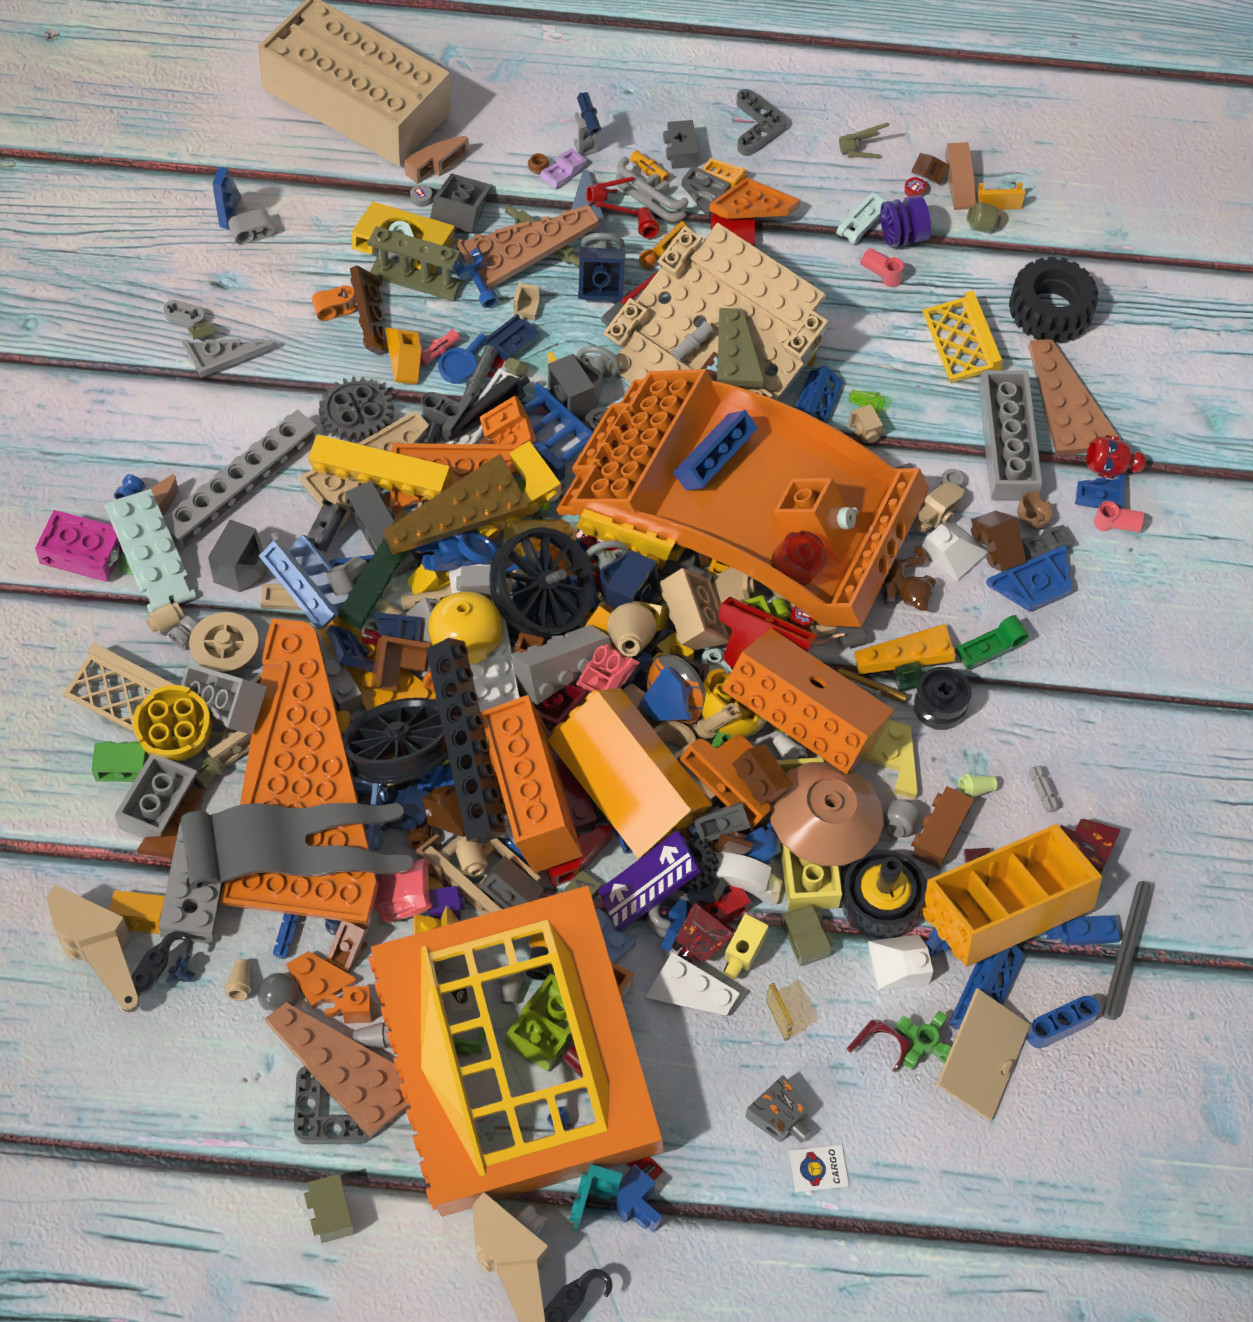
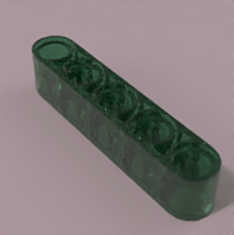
(370, 585)

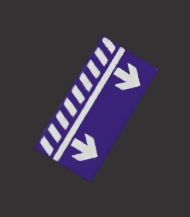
(649, 880)

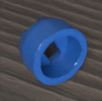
(564, 1115)

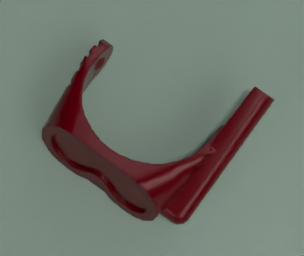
(879, 1027)

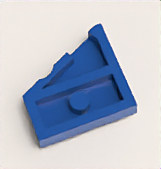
(1095, 492)

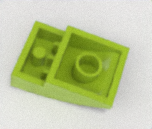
(542, 1027)

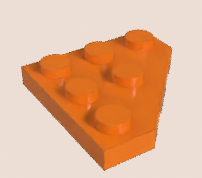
(752, 200)

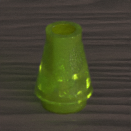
(865, 398)

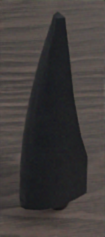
(501, 392)

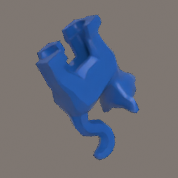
(446, 555)

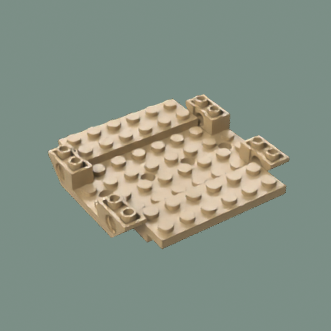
(712, 276)

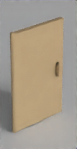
(982, 1049)

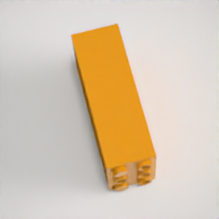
(628, 770)
(1011, 894)

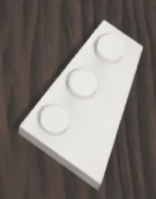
(691, 987)

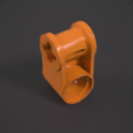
(332, 304)

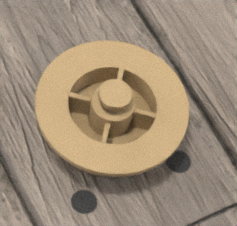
(224, 642)

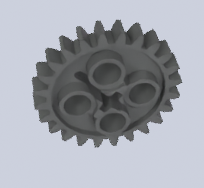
(344, 419)

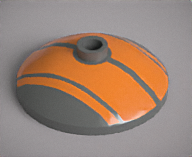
(689, 677)

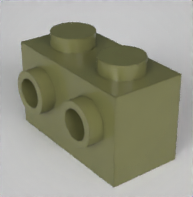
(330, 1208)

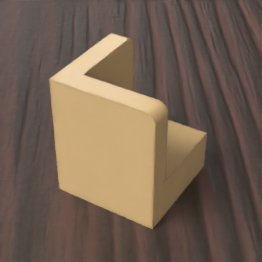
(526, 301)

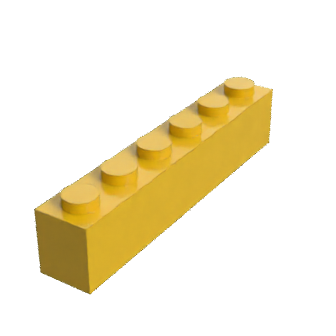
(379, 466)

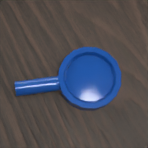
(458, 363)
(476, 547)

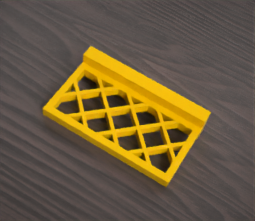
(979, 328)

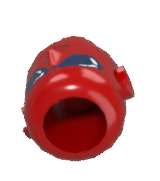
(1113, 457)

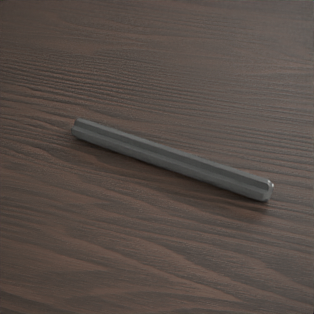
(1126, 950)

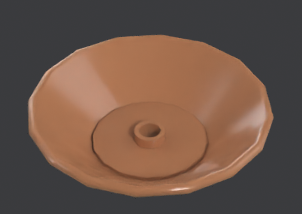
(823, 832)

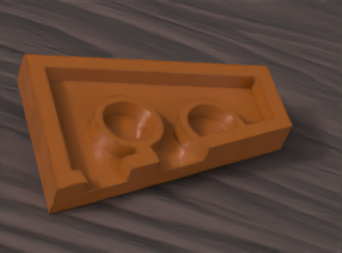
(165, 844)

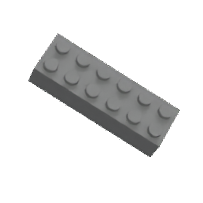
(1009, 434)

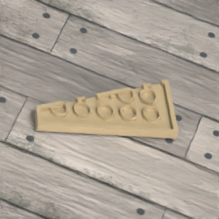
(330, 487)

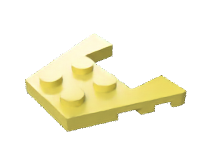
(896, 752)

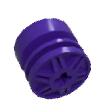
(905, 221)

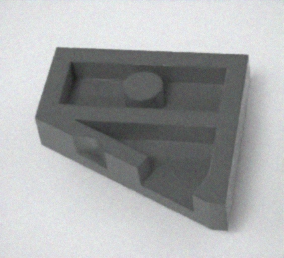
(703, 187)

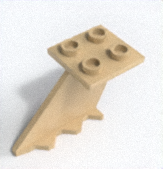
(734, 584)

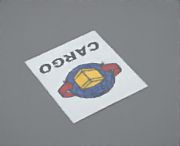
(818, 1168)

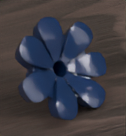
(180, 970)

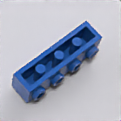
(715, 450)

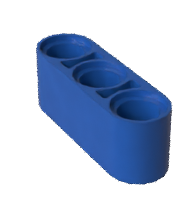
(1055, 1030)

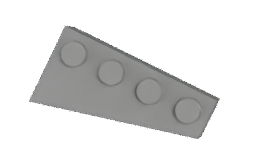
(227, 696)

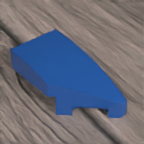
(676, 917)

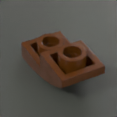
(731, 844)

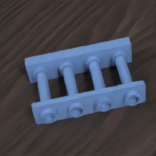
(304, 577)

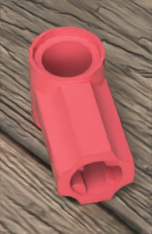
(888, 268)
(1117, 518)

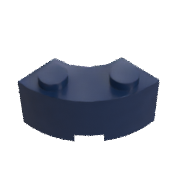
(412, 803)

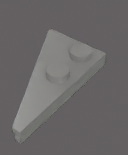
(220, 354)

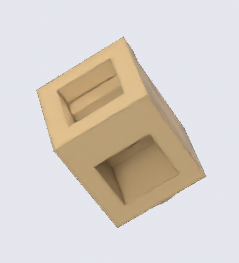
(866, 424)

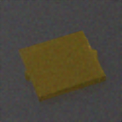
(779, 1012)

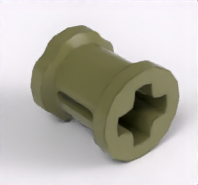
(207, 773)

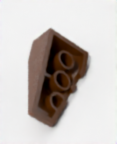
(444, 810)

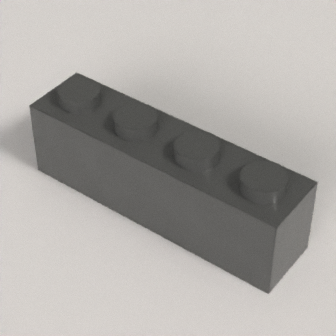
(373, 518)

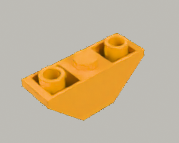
(404, 354)

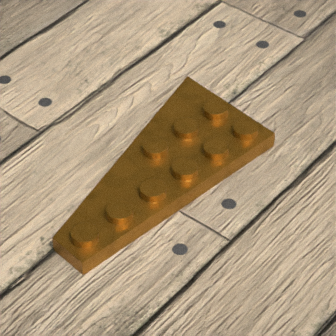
(471, 503)

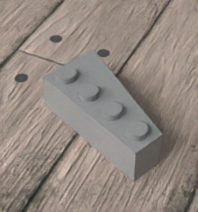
(556, 664)

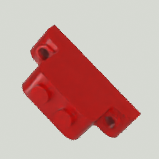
(751, 623)

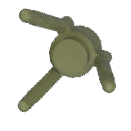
(850, 141)

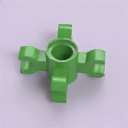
(907, 1028)

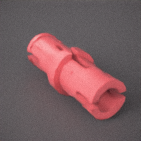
(449, 339)

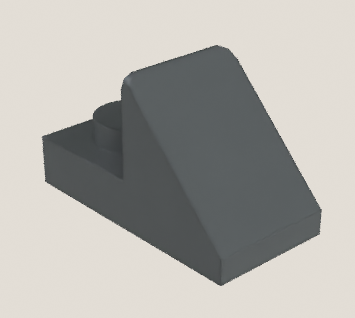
(722, 820)

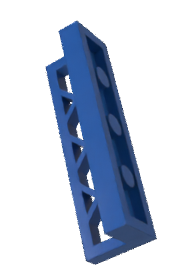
(814, 388)
(985, 978)

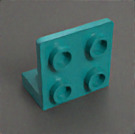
(599, 1180)

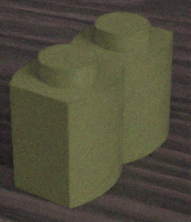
(806, 935)

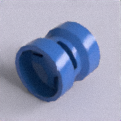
(130, 485)

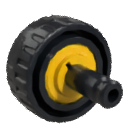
(883, 894)

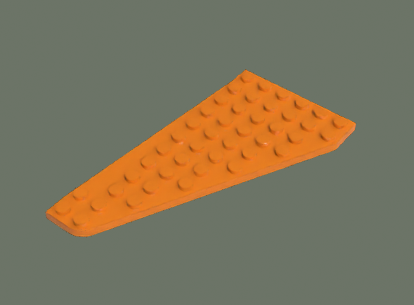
(301, 763)

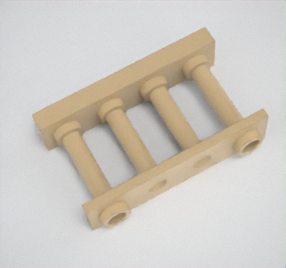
(473, 892)

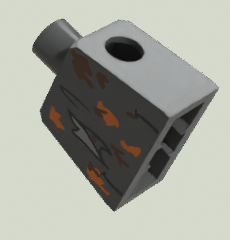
(780, 1112)

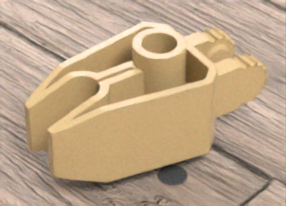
(939, 506)

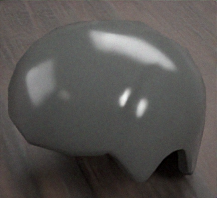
(277, 990)

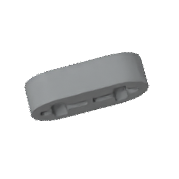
(184, 313)

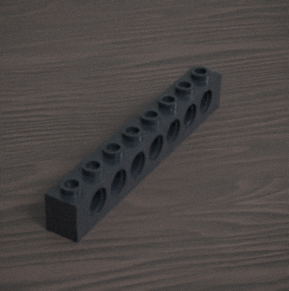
(466, 741)

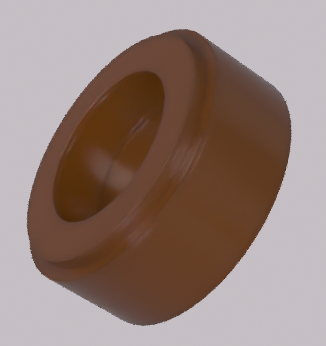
(703, 560)

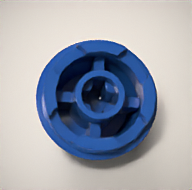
(765, 844)

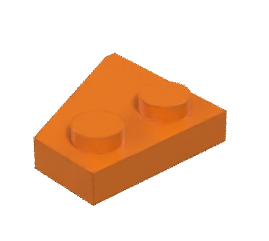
(318, 978)

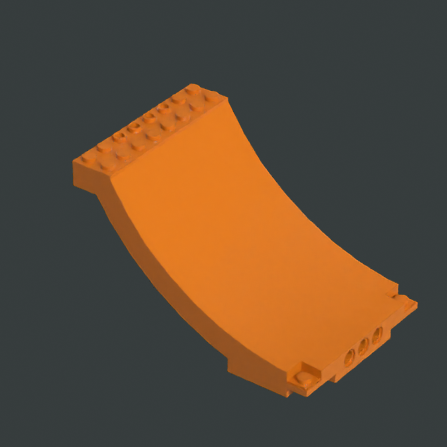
(779, 482)

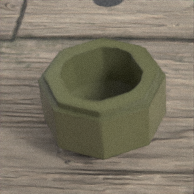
(516, 367)

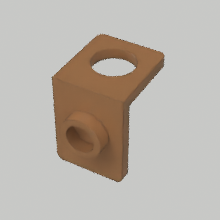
(433, 869)

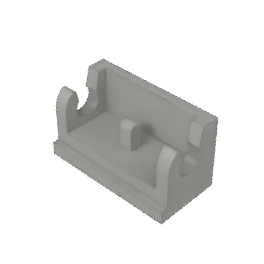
(586, 143)

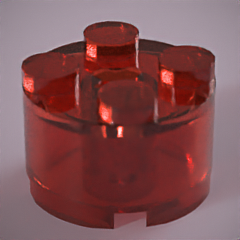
(800, 556)

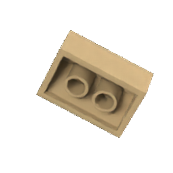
(694, 610)

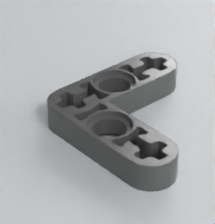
(764, 124)
(320, 1124)

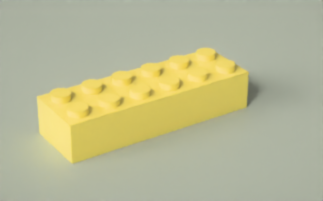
(803, 880)

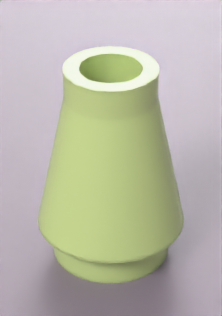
(976, 784)

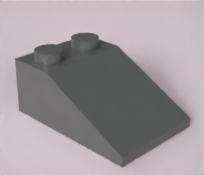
(460, 202)

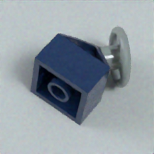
(601, 267)
(627, 577)

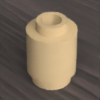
(165, 618)
(470, 857)

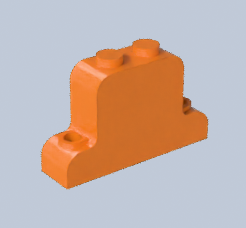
(716, 771)

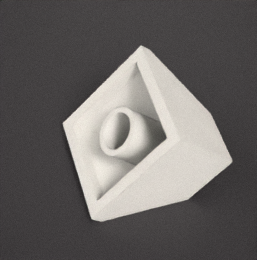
(953, 550)
(900, 962)

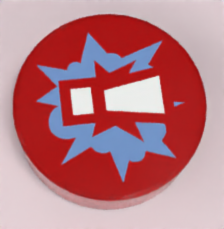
(915, 186)
(800, 618)

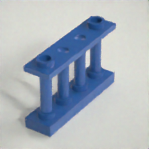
(544, 397)

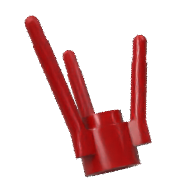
(599, 193)

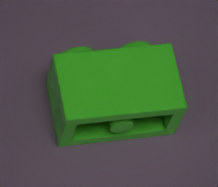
(118, 761)

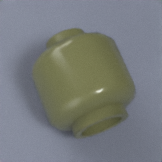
(983, 217)

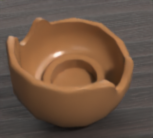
(1034, 511)

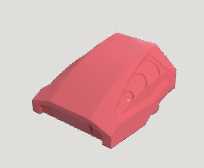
(607, 669)
(403, 893)

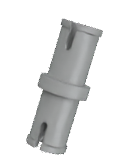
(692, 341)

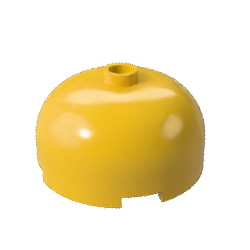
(470, 619)
(171, 712)
(748, 721)

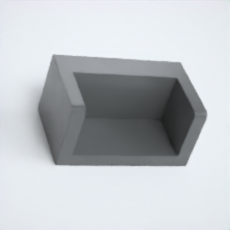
(510, 884)

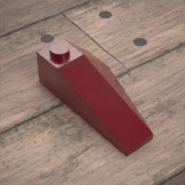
(577, 798)

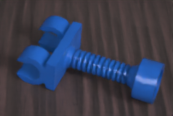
(488, 297)

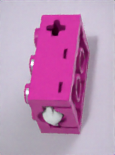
(79, 546)

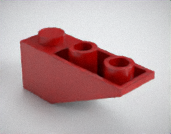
(591, 845)

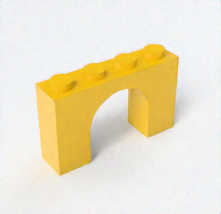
(384, 216)
(540, 485)

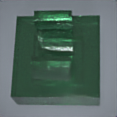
(908, 675)

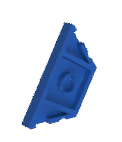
(1035, 581)

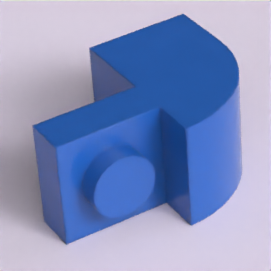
(631, 1199)

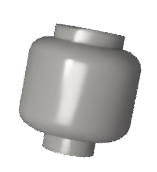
(901, 817)

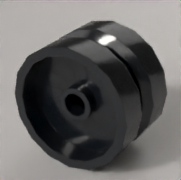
(942, 698)

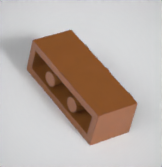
(941, 827)

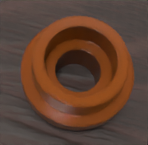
(538, 163)

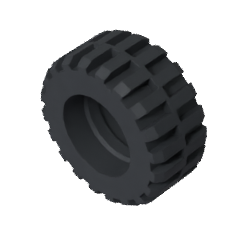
(1056, 278)

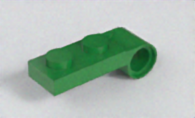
(993, 643)

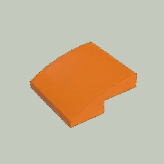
(508, 424)

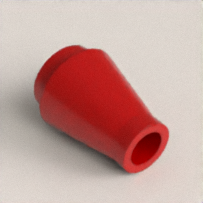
(647, 225)

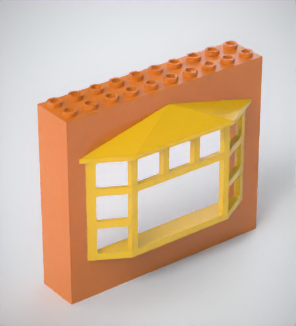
(433, 1079)

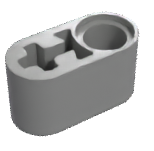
(251, 226)

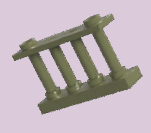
(404, 274)

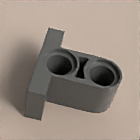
(445, 411)

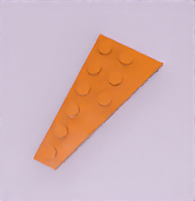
(460, 457)

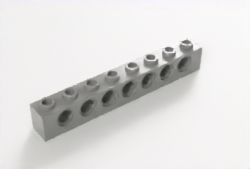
(251, 476)

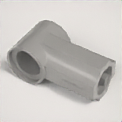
(345, 576)

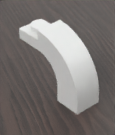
(749, 875)

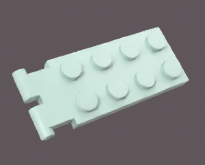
(149, 549)

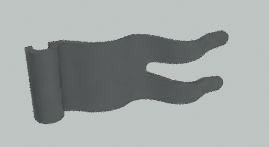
(273, 840)

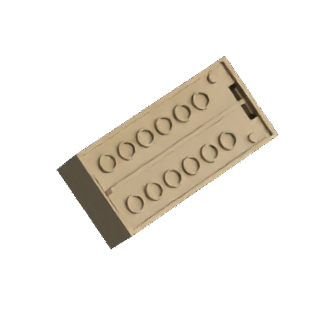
(355, 80)

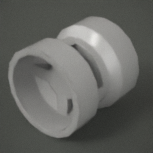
(181, 634)

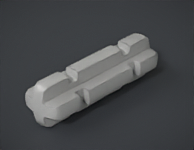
(1043, 789)

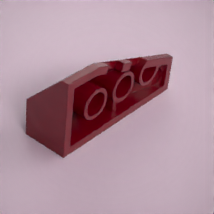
(559, 705)

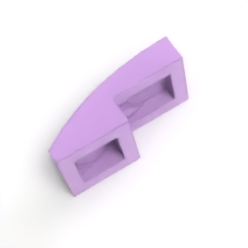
(566, 167)

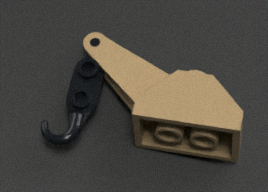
(99, 938)
(516, 1256)

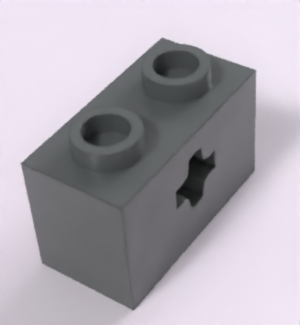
(682, 144)

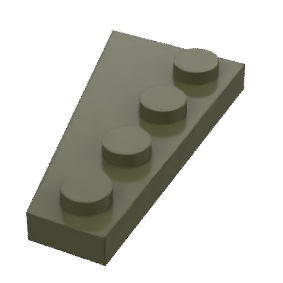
(736, 354)

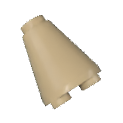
(631, 628)

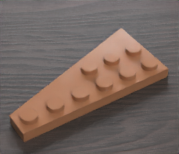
(524, 244)
(1068, 406)
(351, 1073)

